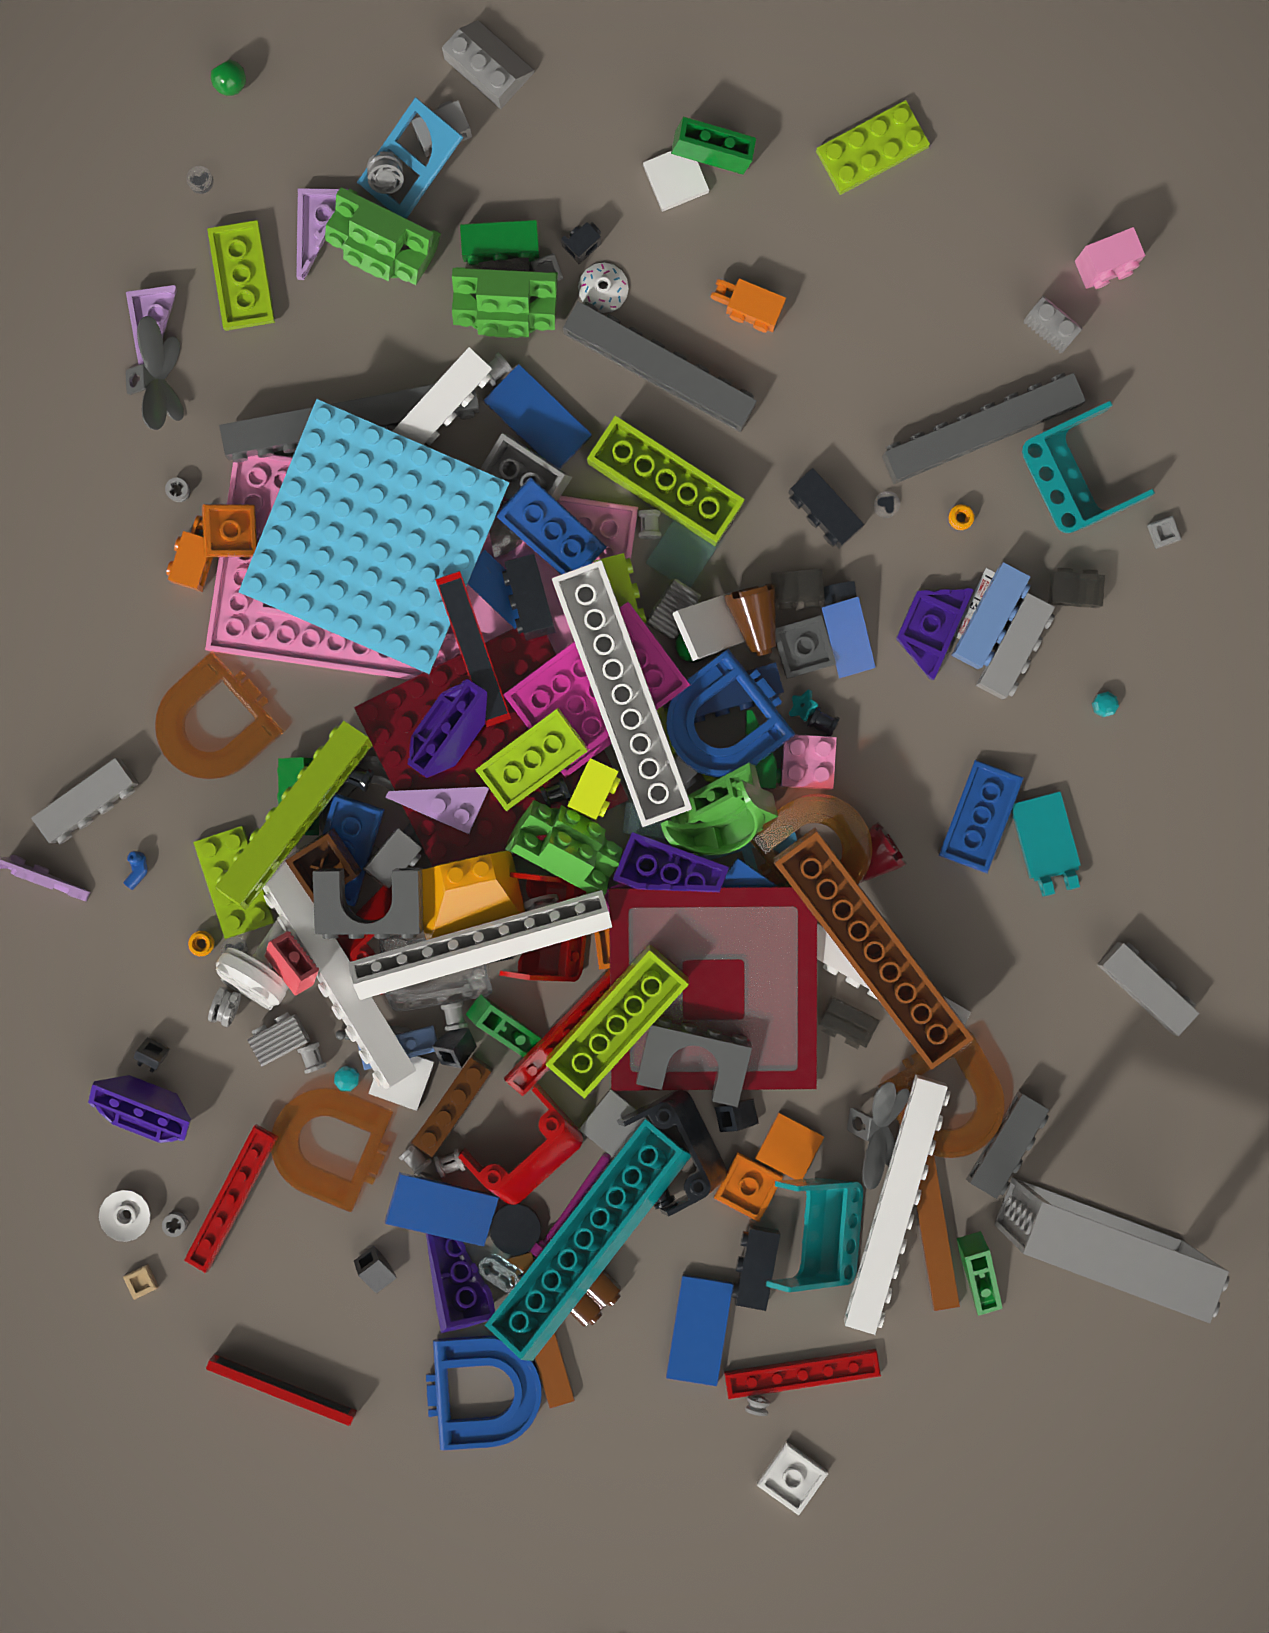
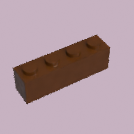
(452, 1105)

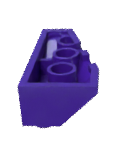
(658, 866)
(458, 1288)

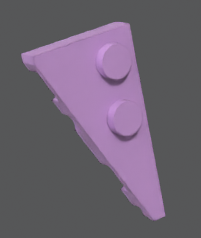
(313, 213)
(153, 303)
(451, 806)
(40, 876)

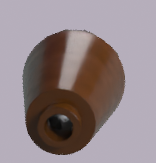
(755, 616)

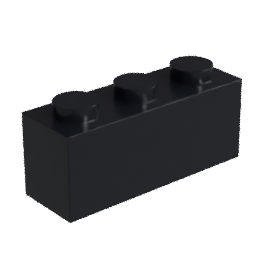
(825, 509)
(528, 597)
(755, 1267)

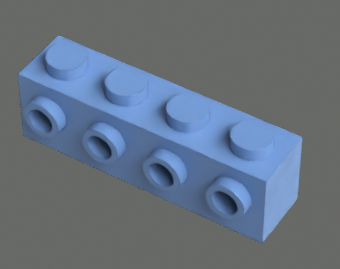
(991, 616)

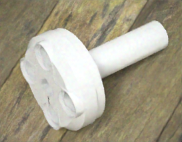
(253, 974)

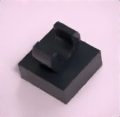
(151, 1054)

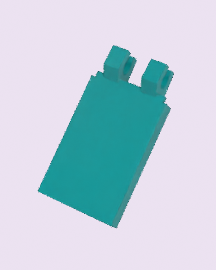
(1047, 841)

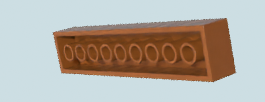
(873, 948)

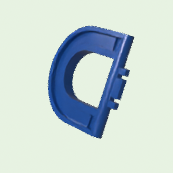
(703, 686)
(482, 1431)

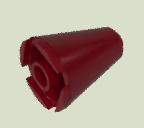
(885, 854)

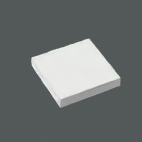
(675, 179)
(410, 1089)
(792, 1478)

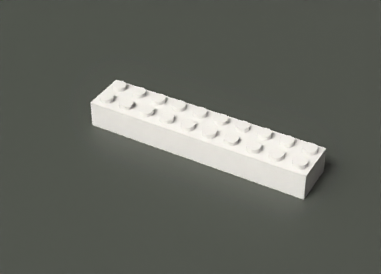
(622, 693)

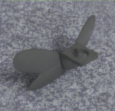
(158, 363)
(885, 1108)

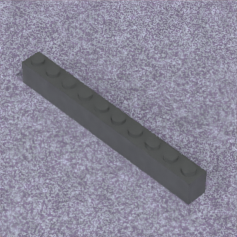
(283, 430)

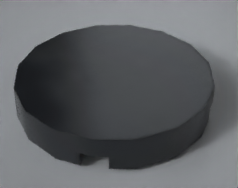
(515, 1229)

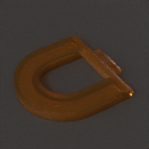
(185, 695)
(823, 810)
(988, 1101)
(315, 1180)

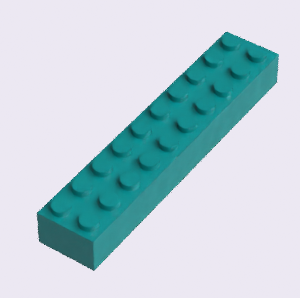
(588, 1240)

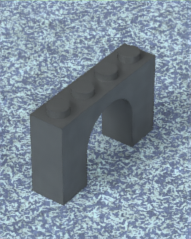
(335, 917)
(666, 1038)

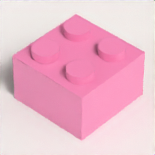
(1110, 259)
(808, 762)

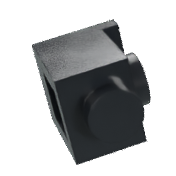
(582, 241)

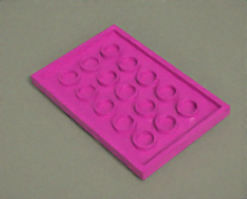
(565, 686)

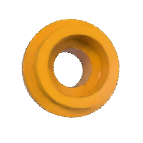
(966, 511)
(193, 943)

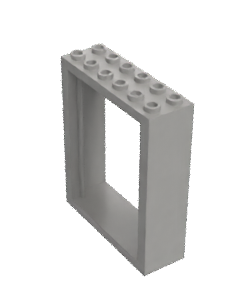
(1111, 1250)

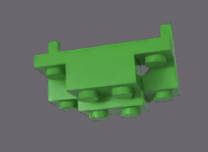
(376, 236)
(504, 301)
(732, 814)
(569, 849)

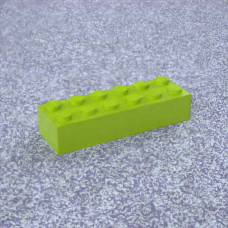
(665, 481)
(617, 1021)

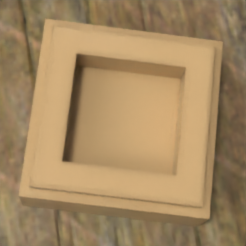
(140, 1281)

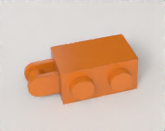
(750, 304)
(190, 564)

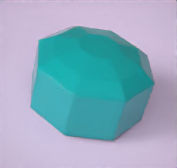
(1105, 704)
(346, 1078)

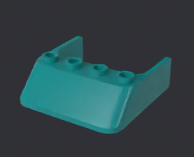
(1061, 478)
(829, 1234)

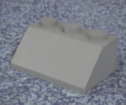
(486, 62)
(517, 463)

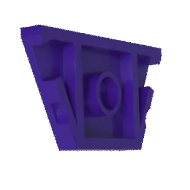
(931, 626)

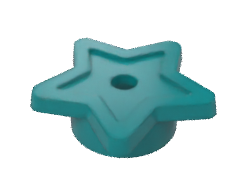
(808, 709)

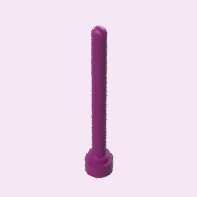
(578, 1197)

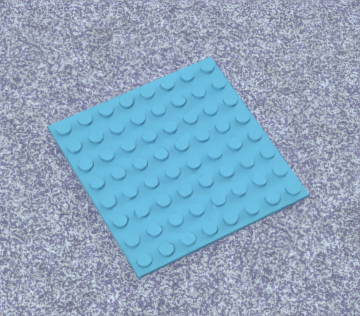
(368, 532)

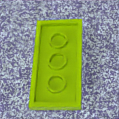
(872, 147)
(241, 275)
(532, 759)
(217, 855)

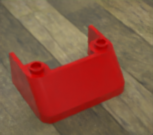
(374, 909)
(557, 961)
(561, 1143)

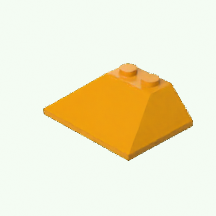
(469, 893)

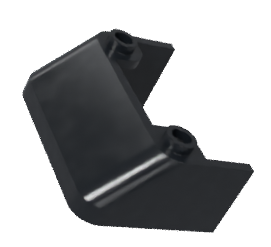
(680, 1110)

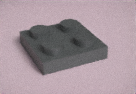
(804, 647)

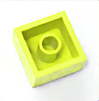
(593, 790)

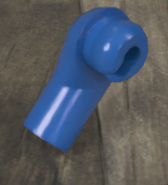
(138, 867)

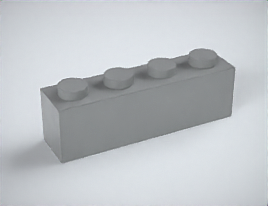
(1013, 651)
(85, 801)
(1148, 988)

